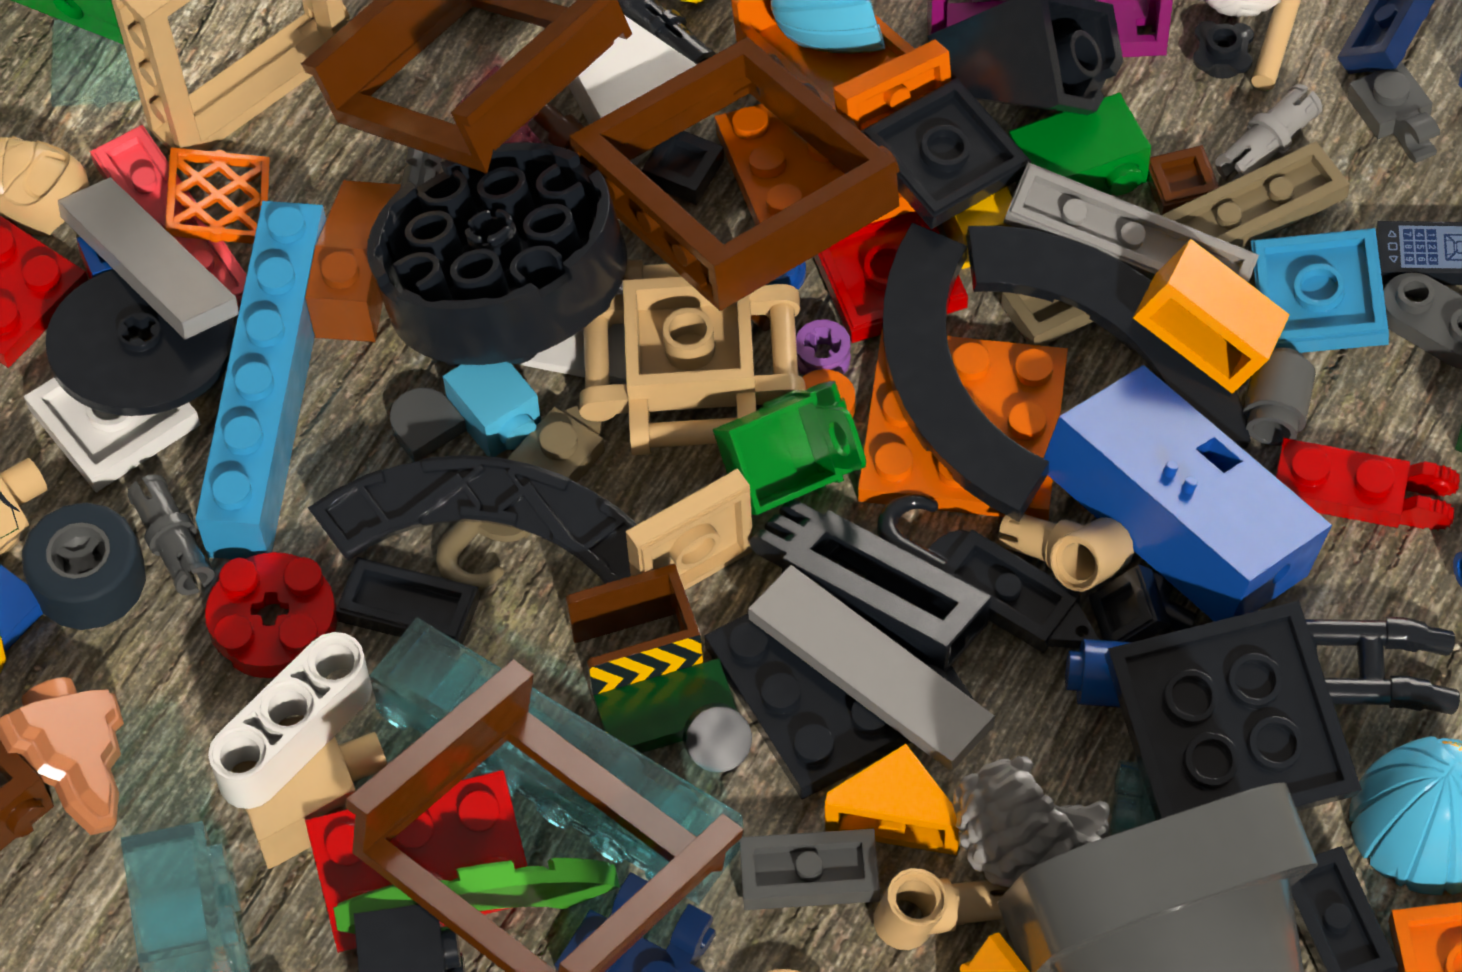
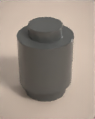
(1279, 397)

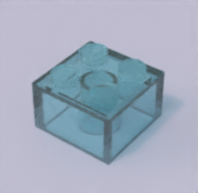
(183, 902)

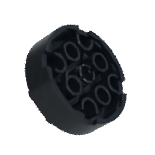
(498, 257)

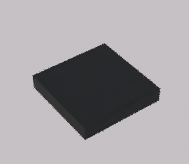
(948, 152)

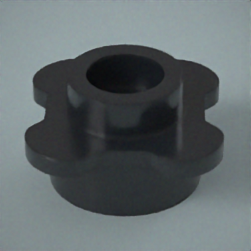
(1223, 61)

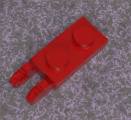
(1367, 485)

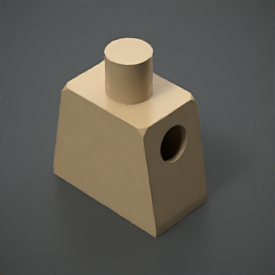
(313, 792)

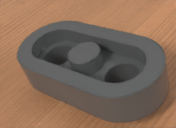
(1428, 323)

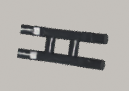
(1372, 685)

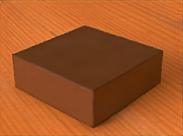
(1180, 177)

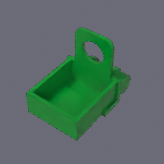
(792, 445)

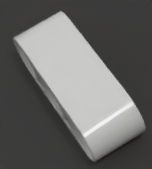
(287, 749)

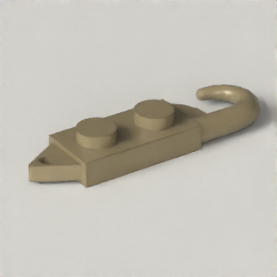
(559, 444)

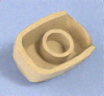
(32, 182)

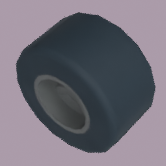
(84, 566)

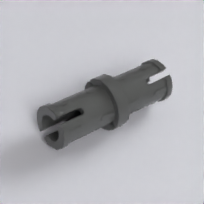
(170, 534)

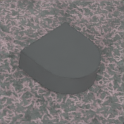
(424, 421)

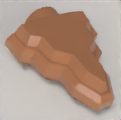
(71, 747)

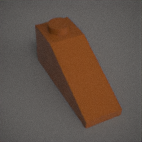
(340, 285)

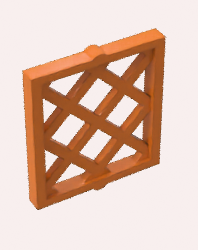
(219, 162)

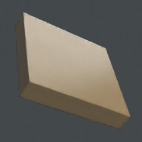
(697, 532)

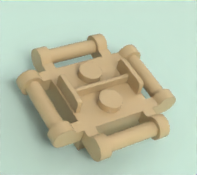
(685, 356)

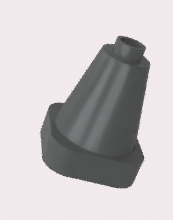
(1171, 894)

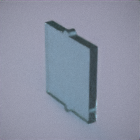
(89, 69)

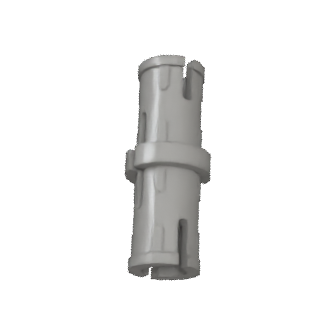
(1269, 133)

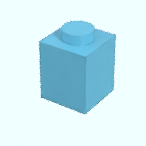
(495, 403)

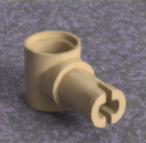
(1068, 547)
(941, 904)

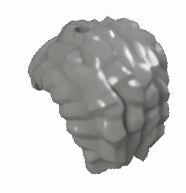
(1016, 826)

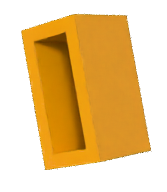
(1211, 316)

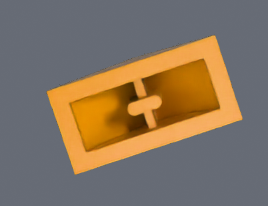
(898, 802)

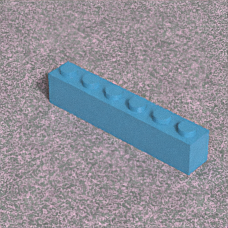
(261, 387)

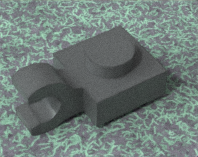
(1396, 104)

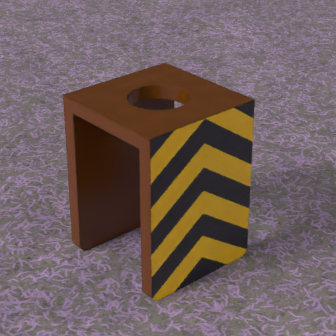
(630, 604)

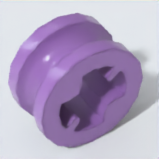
(828, 333)

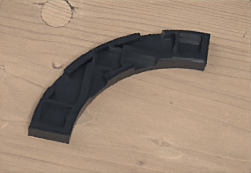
(1106, 289)
(930, 387)
(478, 491)

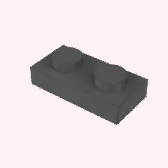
(809, 869)

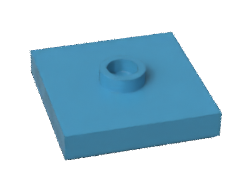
(1327, 287)

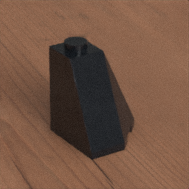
(1036, 53)

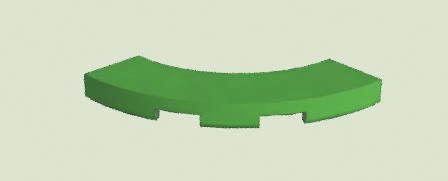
(501, 886)

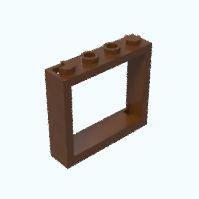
(779, 243)

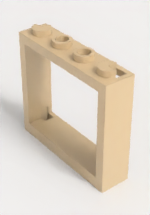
(231, 96)

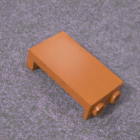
(853, 84)

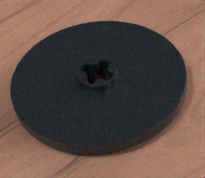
(108, 372)

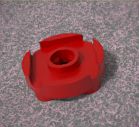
(261, 581)

